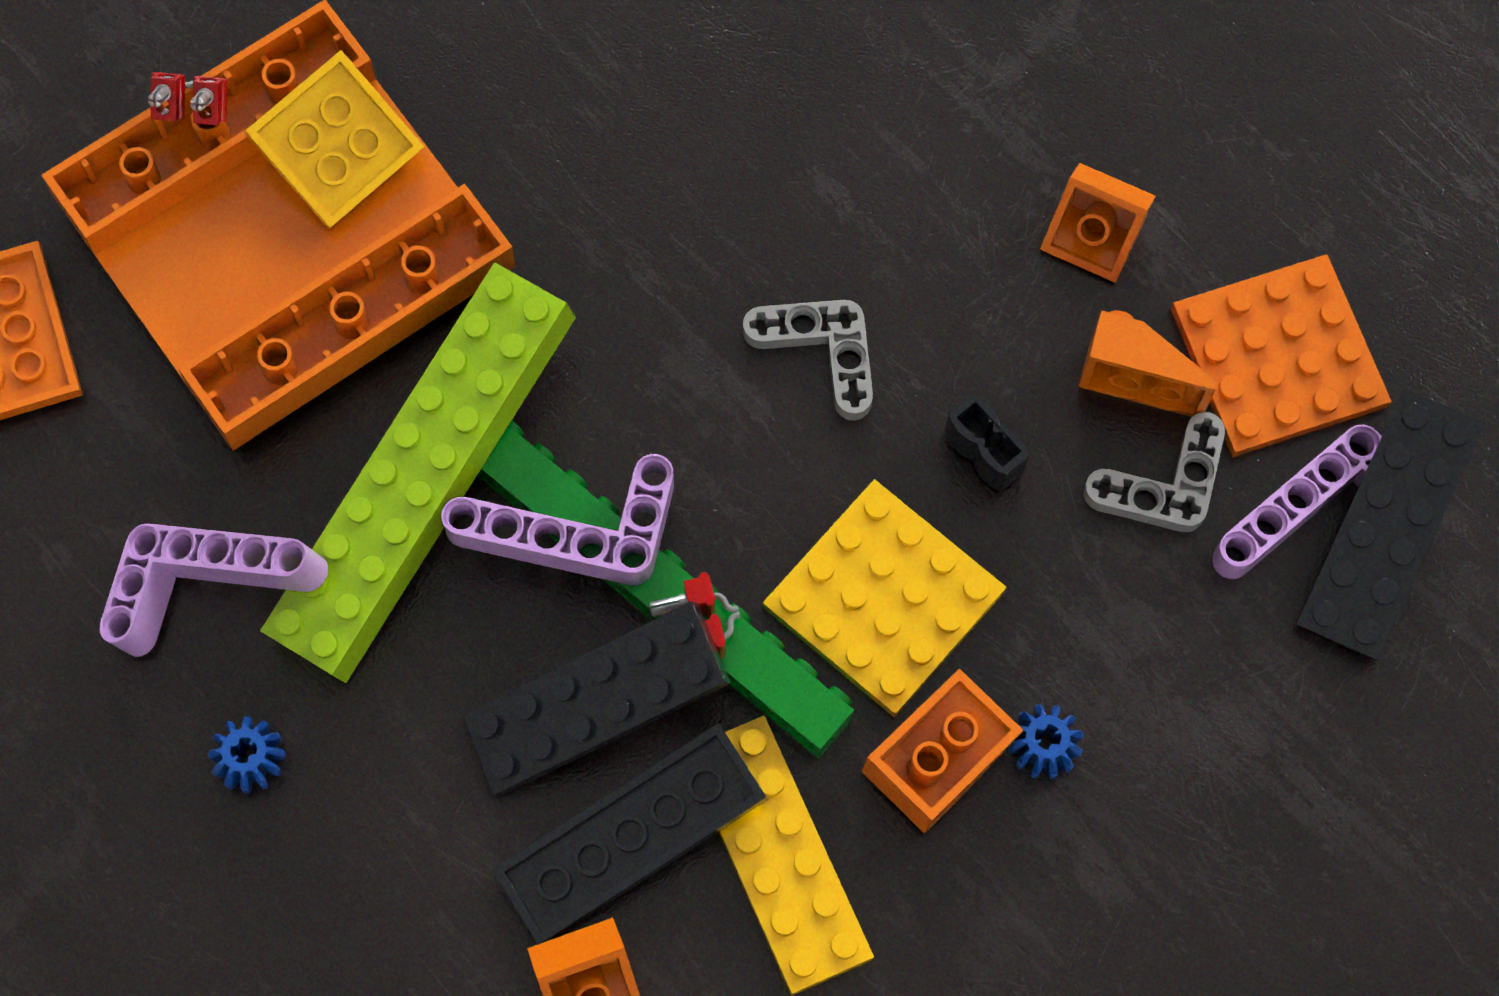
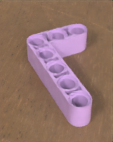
(1283, 515)
(572, 534)
(163, 552)

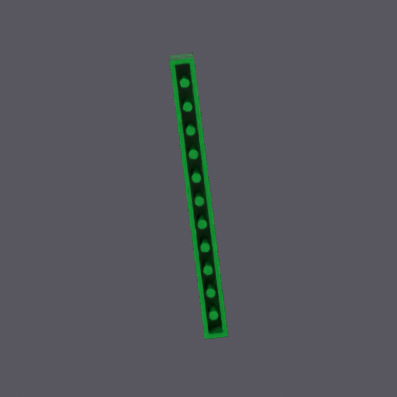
(753, 660)

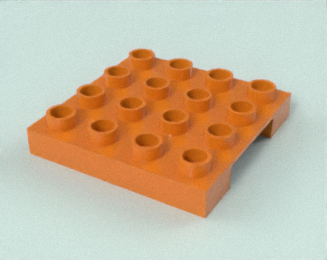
(235, 266)

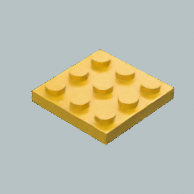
(334, 139)

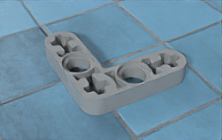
(836, 337)
(1180, 491)

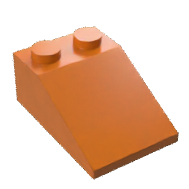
(1143, 367)
(941, 750)

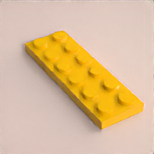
(790, 872)

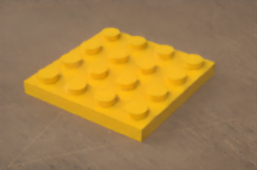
(884, 597)

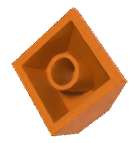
(1097, 222)
(584, 963)

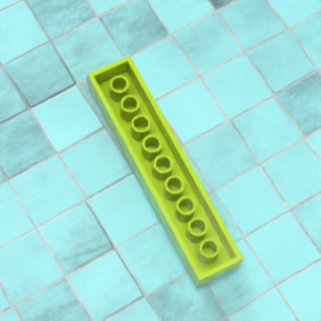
(419, 467)

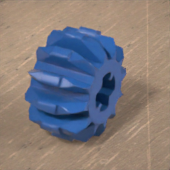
(1058, 754)
(258, 764)

